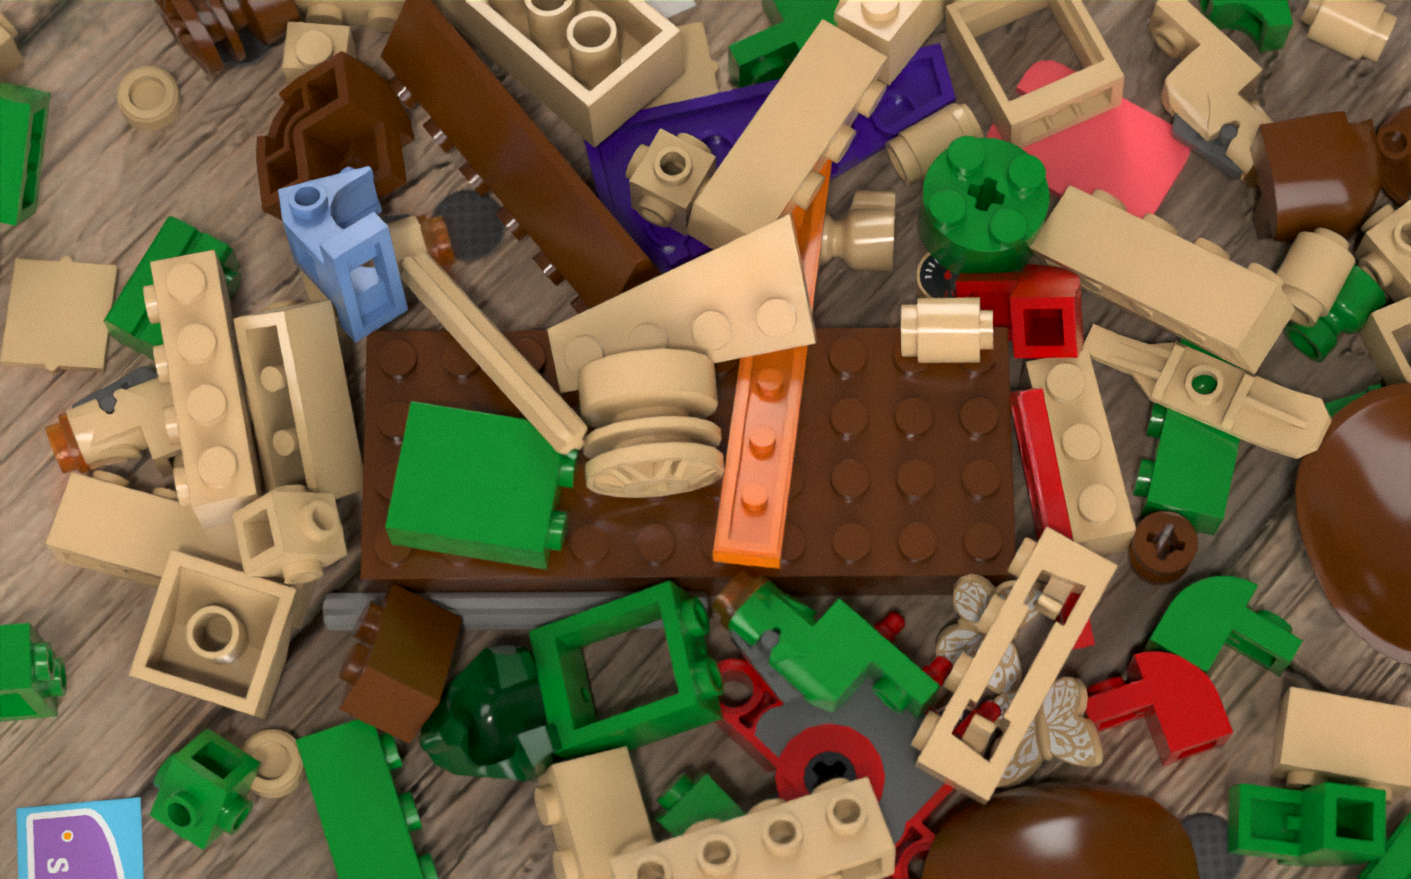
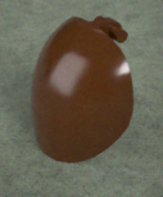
(1358, 517)
(1063, 834)

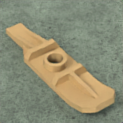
(1239, 405)

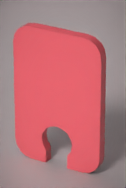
(1117, 151)

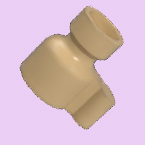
(864, 235)

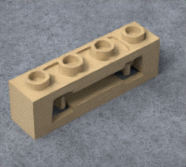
(1066, 569)

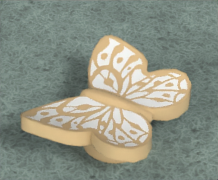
(970, 600)
(1055, 732)

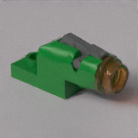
(820, 658)

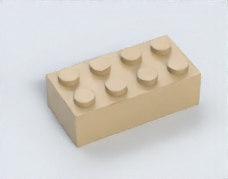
(578, 57)

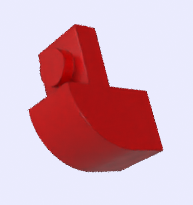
(1036, 305)
(1172, 697)

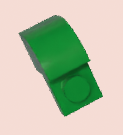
(771, 51)
(1216, 615)
(1308, 827)

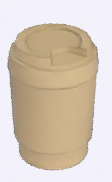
(922, 142)

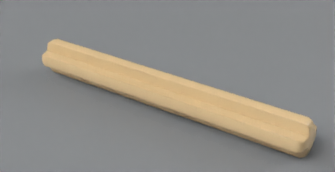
(494, 353)

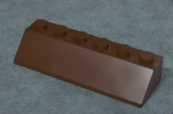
(512, 159)

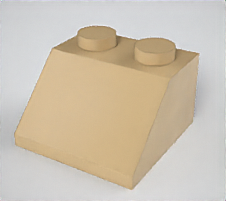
(216, 635)

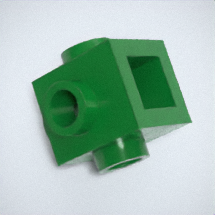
(205, 789)

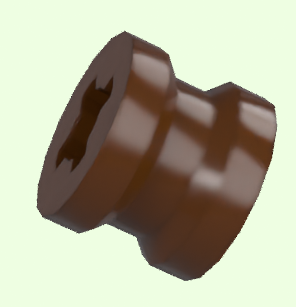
(1156, 561)

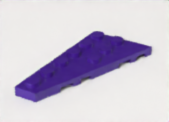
(719, 123)

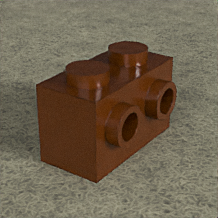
(399, 663)

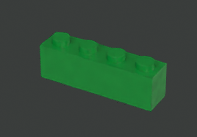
(1189, 463)
(360, 805)

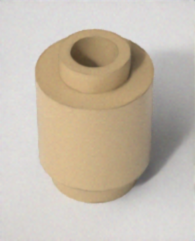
(1350, 26)
(1315, 273)
(946, 330)

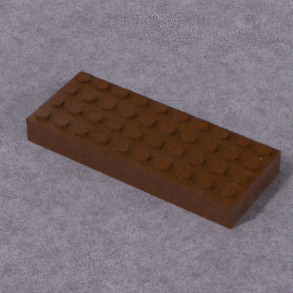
(889, 489)

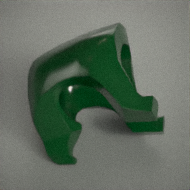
(493, 720)

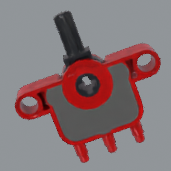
(854, 742)

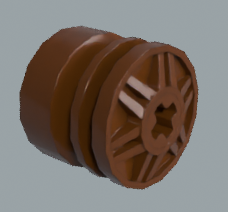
(202, 23)

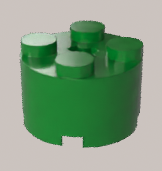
(989, 178)

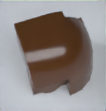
(334, 121)
(1315, 175)

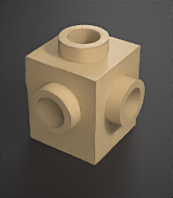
(663, 197)
(1387, 250)
(303, 532)

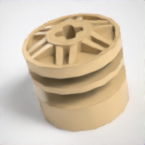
(650, 423)

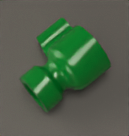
(1348, 316)

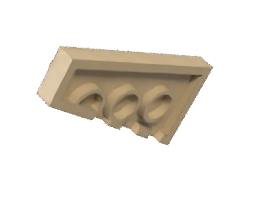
(721, 305)

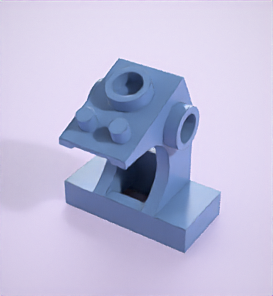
(335, 231)

